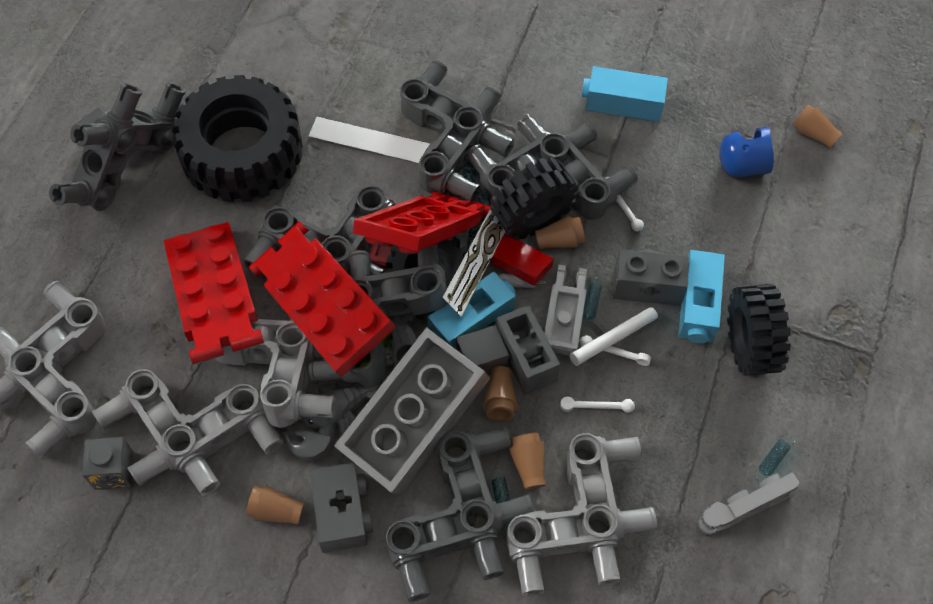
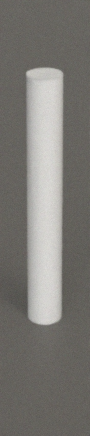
(613, 336)

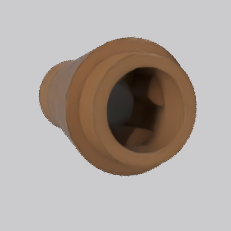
(816, 126)
(561, 234)
(500, 397)
(528, 457)
(273, 506)

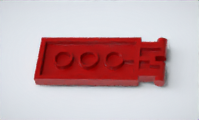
(420, 221)
(212, 292)
(322, 299)

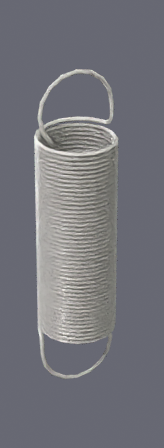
(516, 282)

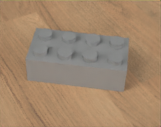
(412, 412)

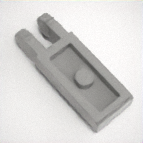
(565, 312)
(745, 505)

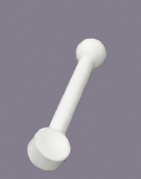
(636, 224)
(640, 358)
(568, 404)

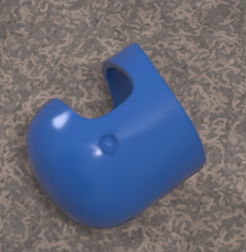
(747, 156)

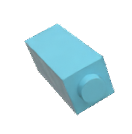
(625, 93)
(703, 297)
(490, 300)

